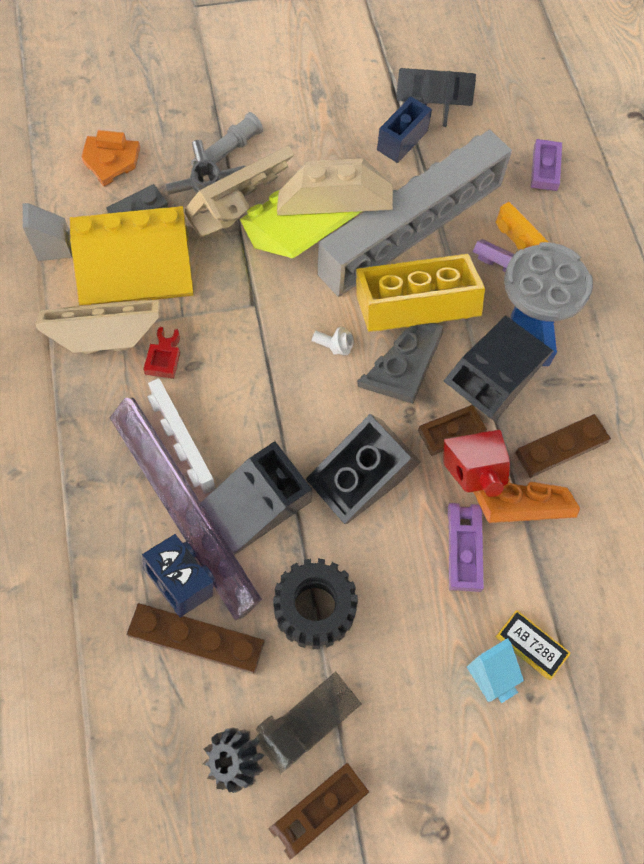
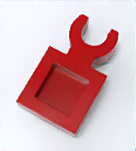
(163, 357)

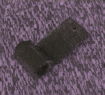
(307, 722)

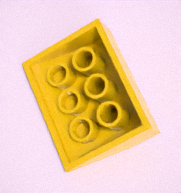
(131, 256)

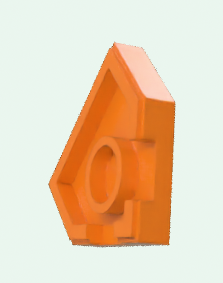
(110, 155)

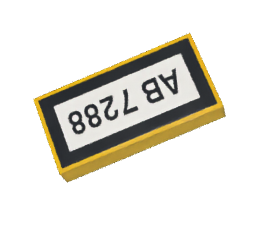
(533, 645)

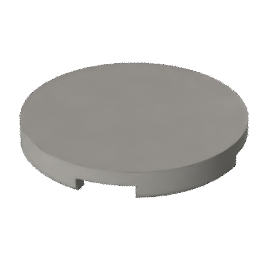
(548, 282)

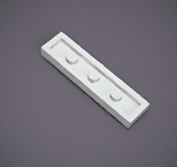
(185, 446)

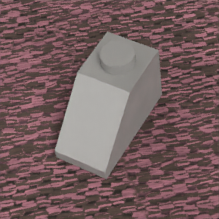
(46, 233)

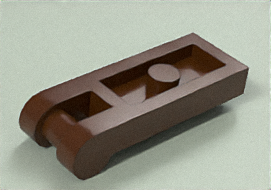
(320, 809)

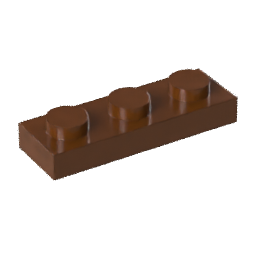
(562, 445)

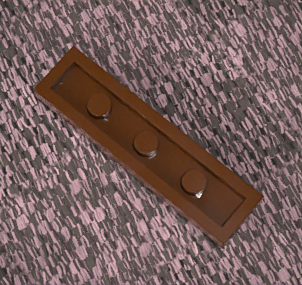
(196, 638)

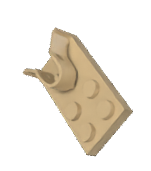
(226, 197)

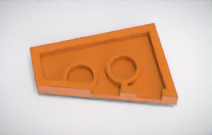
(528, 503)

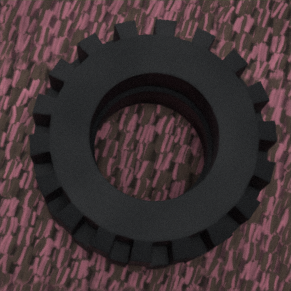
(322, 577)

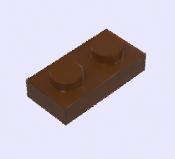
(456, 424)

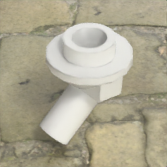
(340, 342)

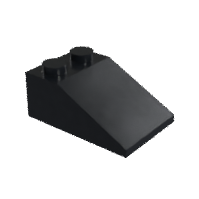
(362, 469)

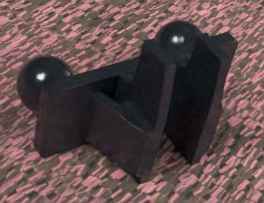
(436, 87)

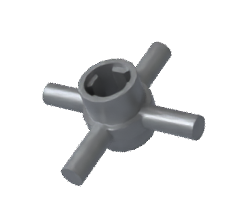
(200, 168)

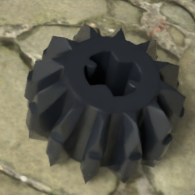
(233, 759)

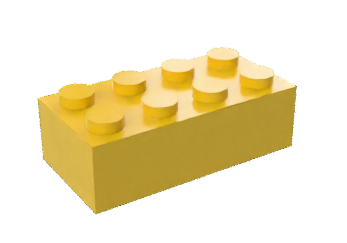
(419, 292)

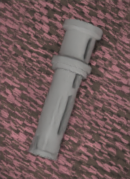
(236, 137)

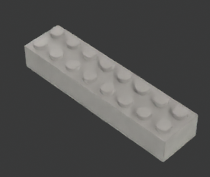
(417, 211)

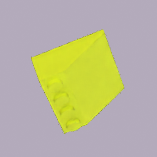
(289, 233)

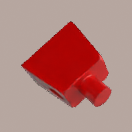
(478, 462)

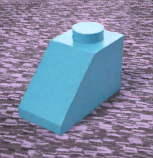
(497, 672)

